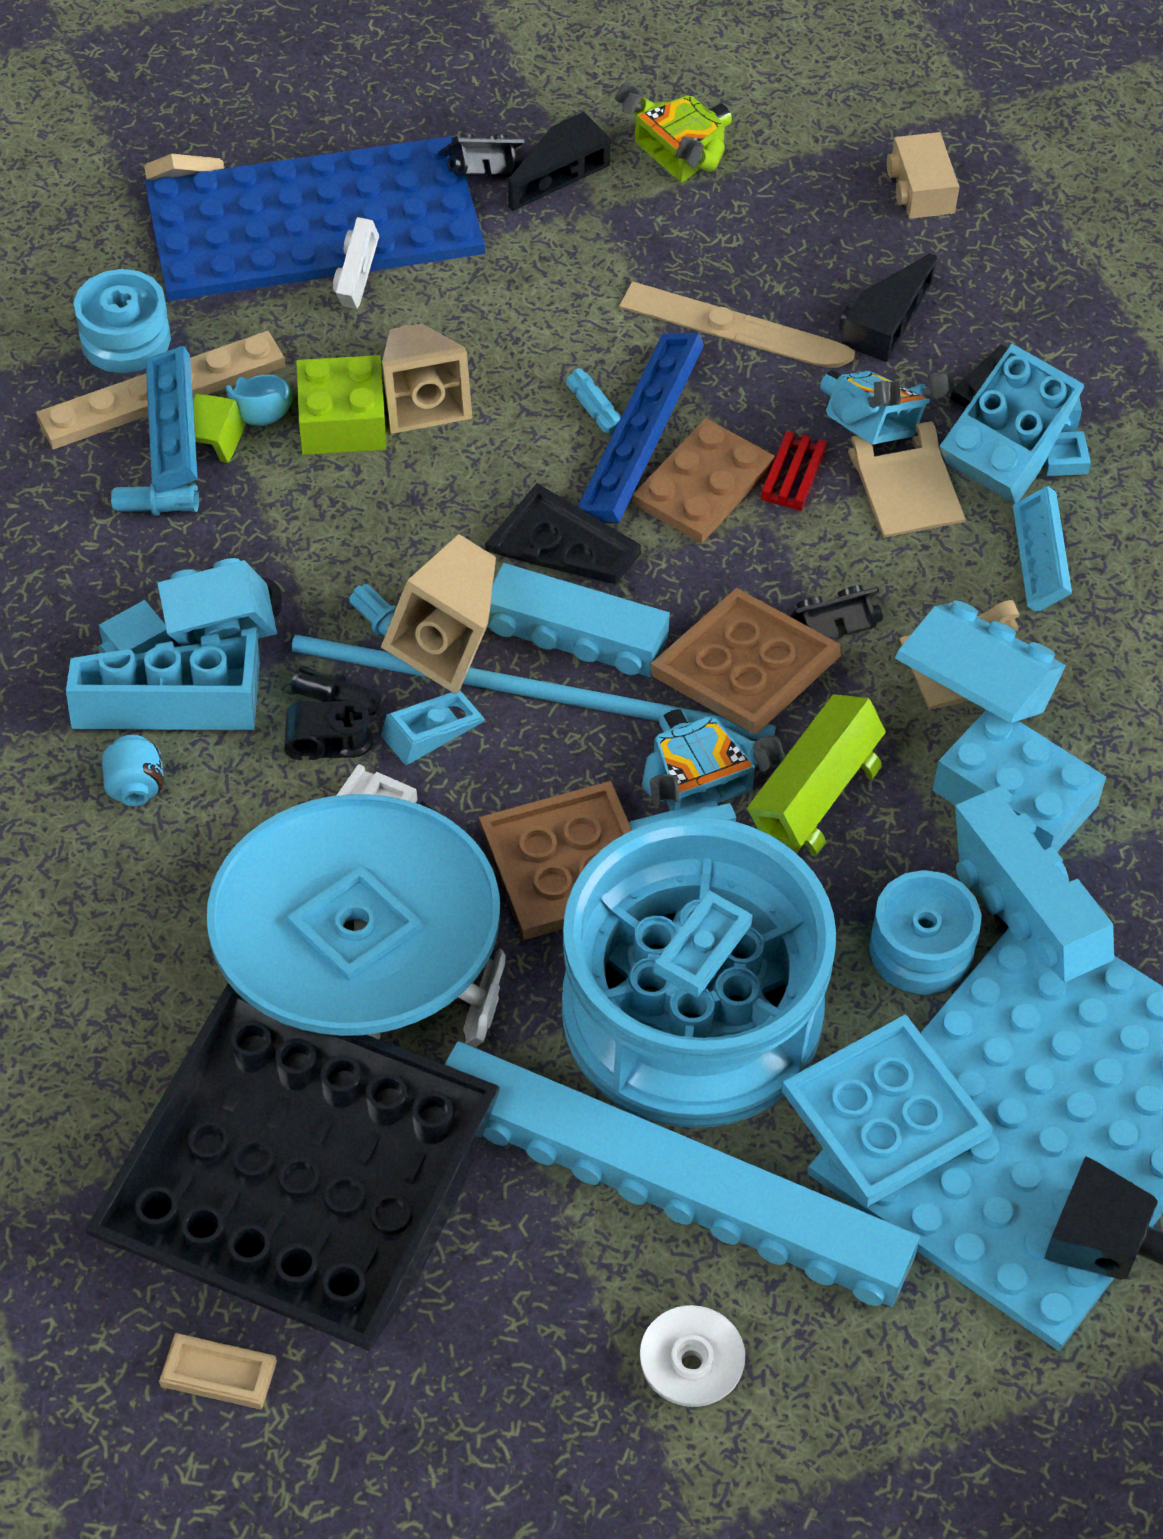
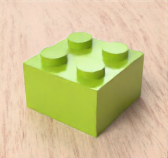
(341, 405)

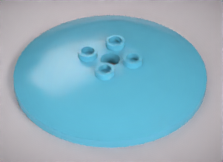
(358, 858)

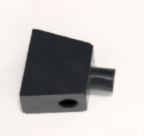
(1105, 1224)

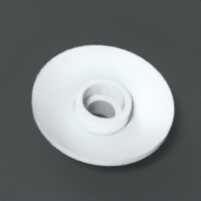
(695, 1333)

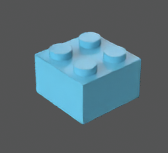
(216, 602)

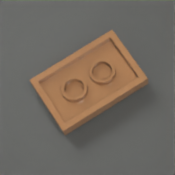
(703, 480)

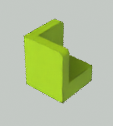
(218, 423)

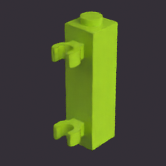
(818, 771)

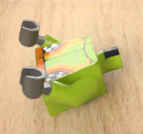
(678, 132)

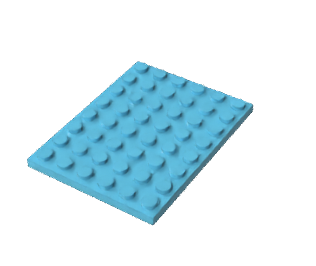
(1058, 1080)

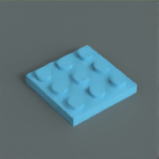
(886, 1110)

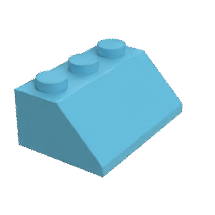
(982, 661)

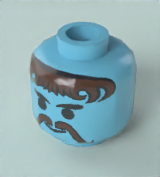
(133, 769)

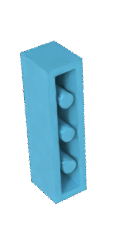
(577, 620)

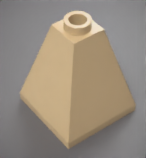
(424, 379)

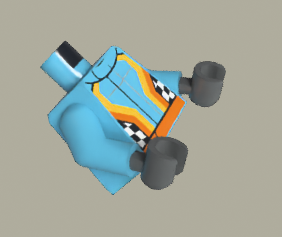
(879, 407)
(703, 761)

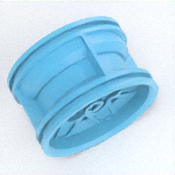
(637, 1040)

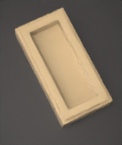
(218, 1371)

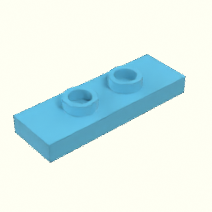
(1042, 549)

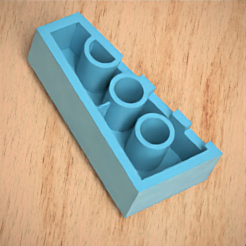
(168, 686)
(1030, 886)

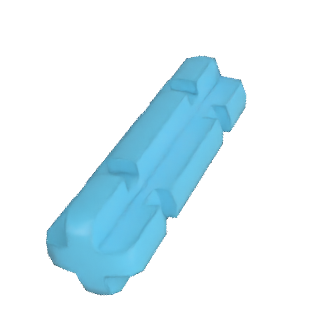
(593, 400)

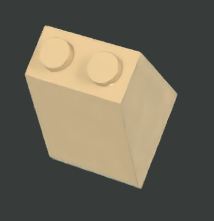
(444, 613)

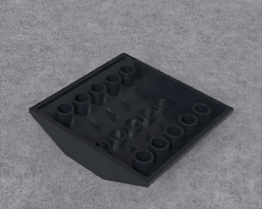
(299, 1169)

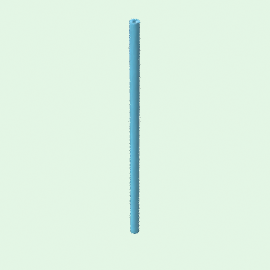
(516, 685)

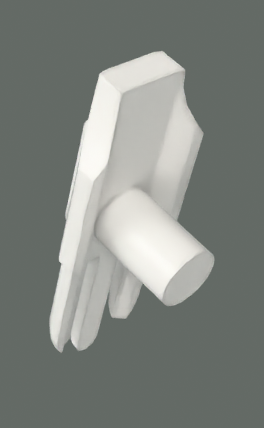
(483, 1001)

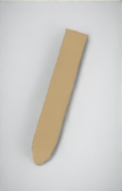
(736, 326)

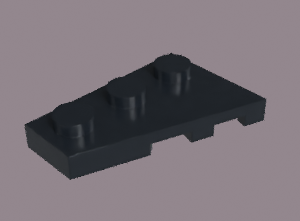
(563, 538)

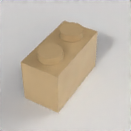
(923, 175)

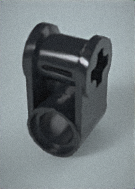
(324, 730)

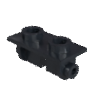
(470, 152)
(850, 607)

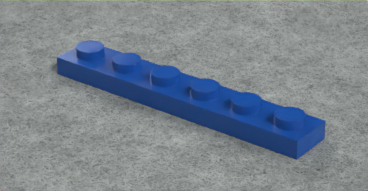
(641, 426)

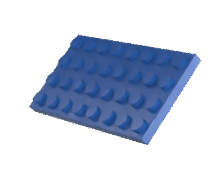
(293, 215)

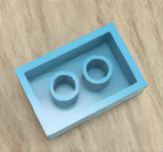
(1041, 776)

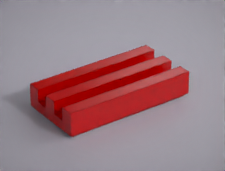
(802, 447)

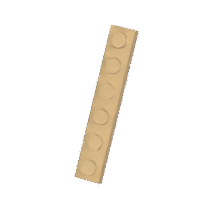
(129, 399)

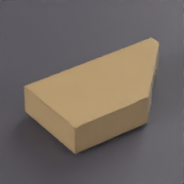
(180, 165)

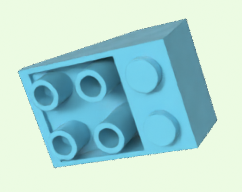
(1011, 424)

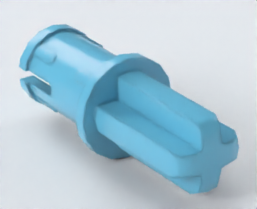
(148, 499)
(373, 608)

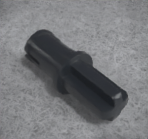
(332, 688)

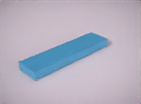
(171, 419)

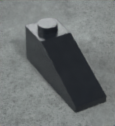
(559, 159)
(886, 309)

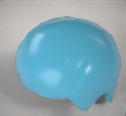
(261, 398)

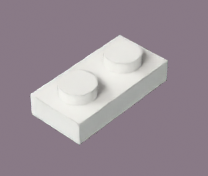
(359, 251)

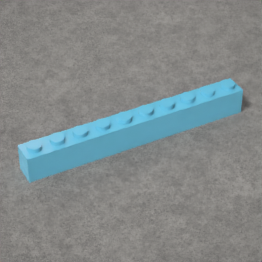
(693, 1181)

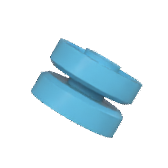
(122, 320)
(924, 932)

